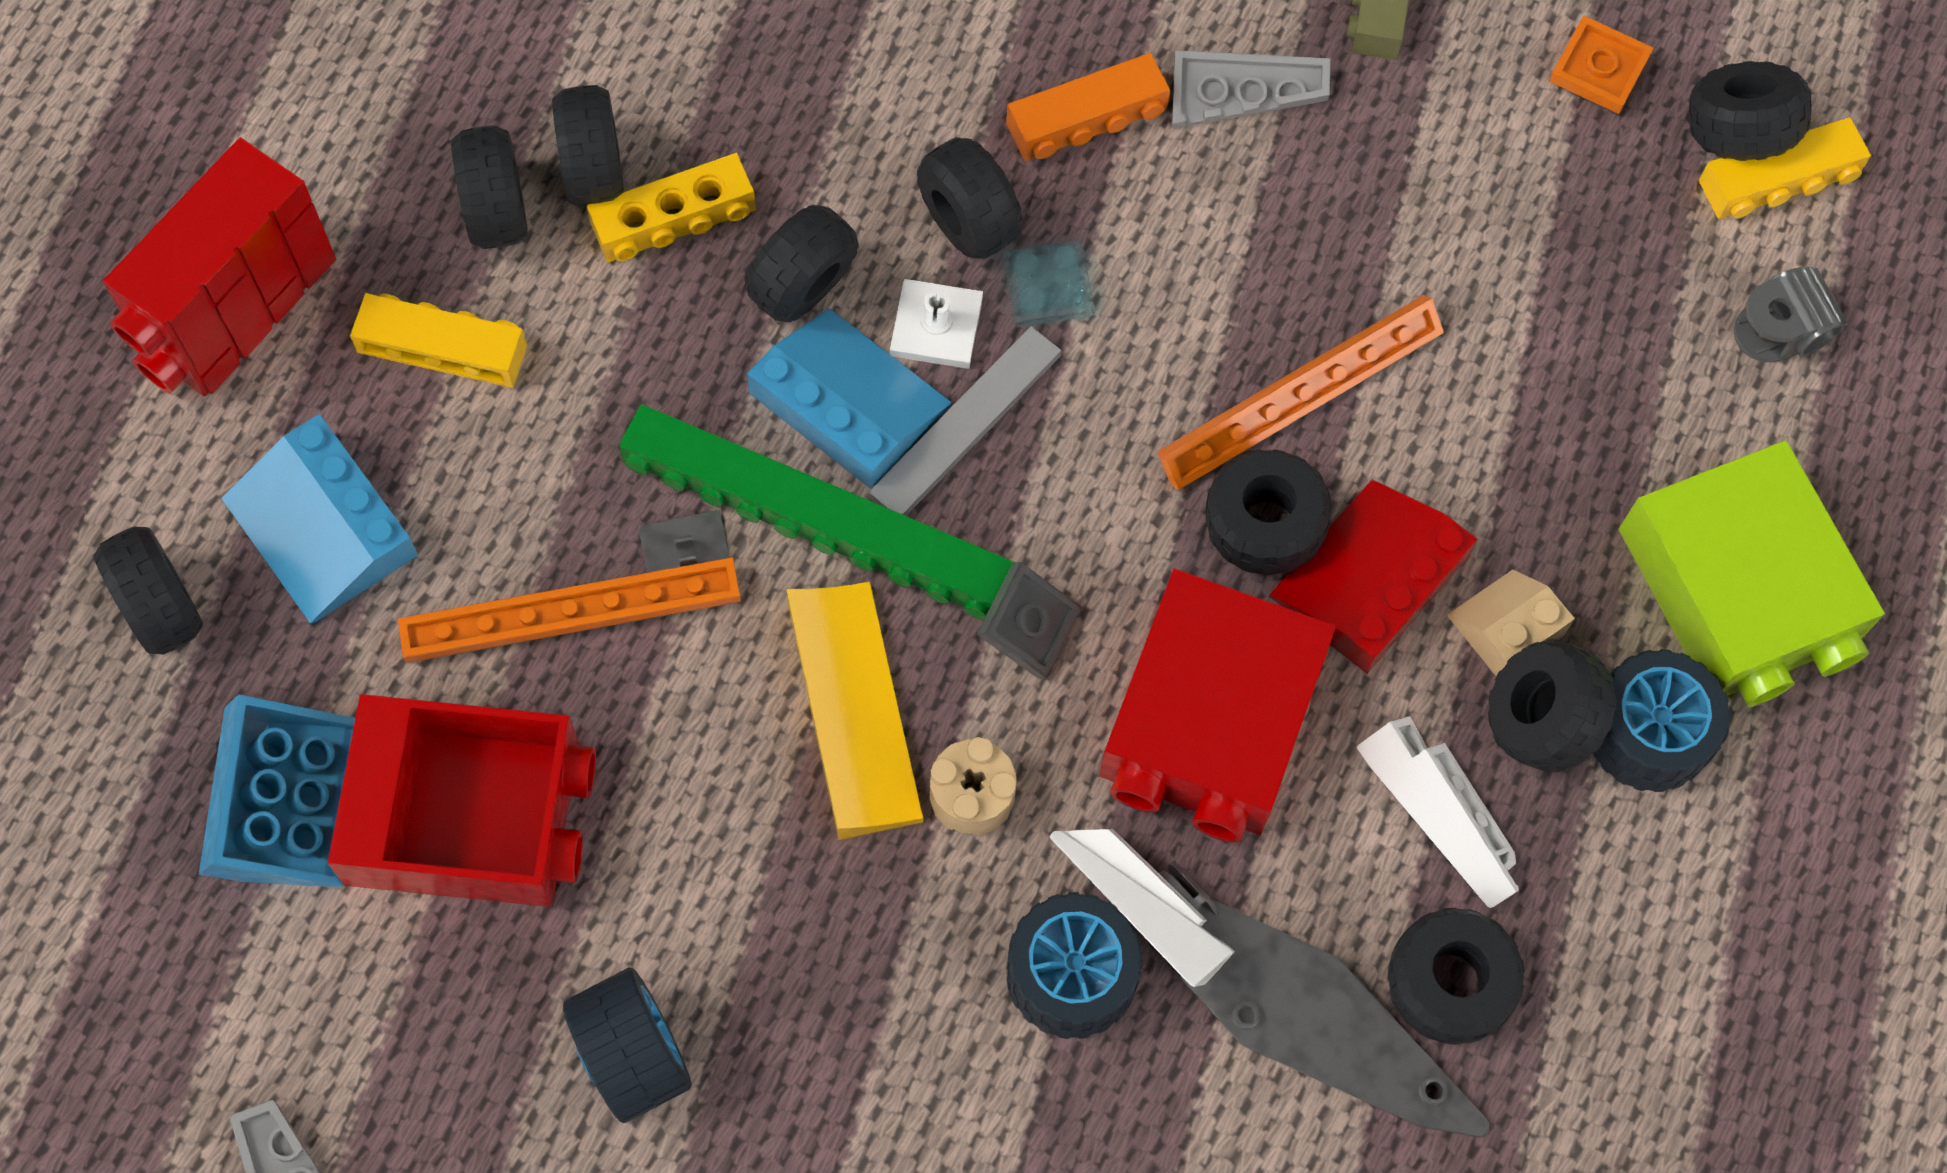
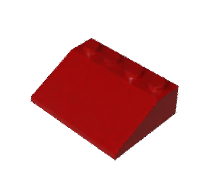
(1376, 571)

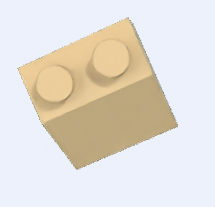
(1510, 618)

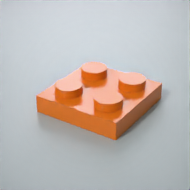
(1601, 64)

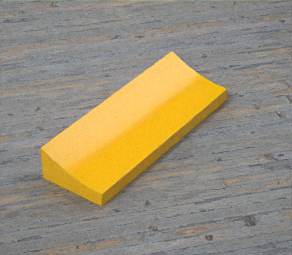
(854, 709)

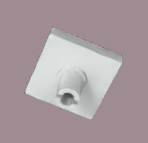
(936, 323)

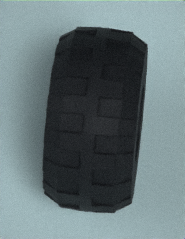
(1750, 110)
(587, 145)
(489, 187)
(969, 197)
(801, 263)
(1261, 545)
(147, 590)
(1577, 718)
(1437, 1012)

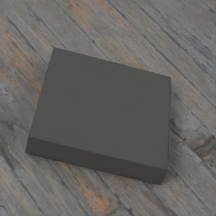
(1029, 620)

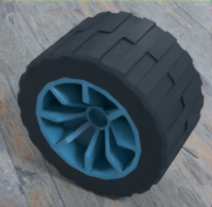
(1665, 721)
(1073, 965)
(626, 1045)

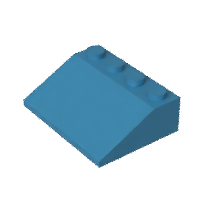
(846, 396)
(318, 520)
(276, 794)

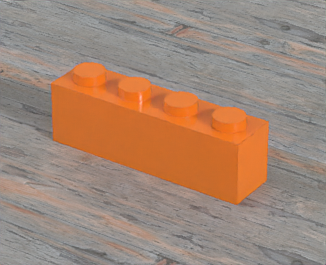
(1088, 107)

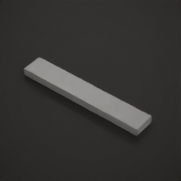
(965, 423)

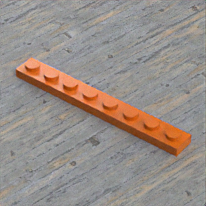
(1300, 392)
(568, 610)

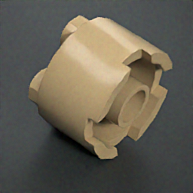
(976, 763)

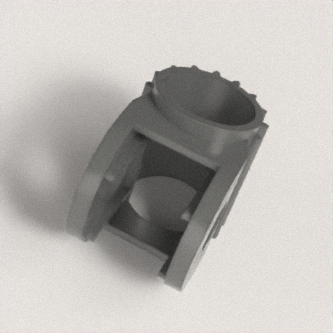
(1793, 313)

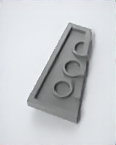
(1239, 85)
(269, 1141)

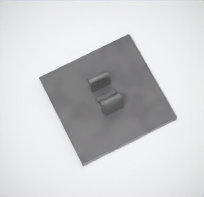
(683, 541)

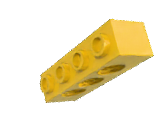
(679, 191)

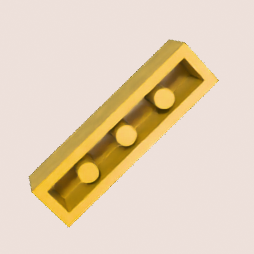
(1820, 158)
(439, 339)

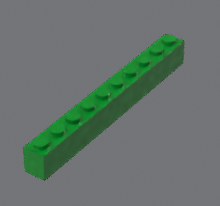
(813, 510)

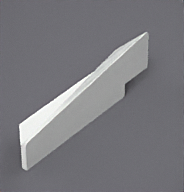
(1444, 806)
(1146, 901)

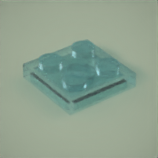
(1048, 284)

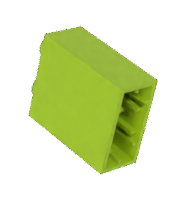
(1753, 573)

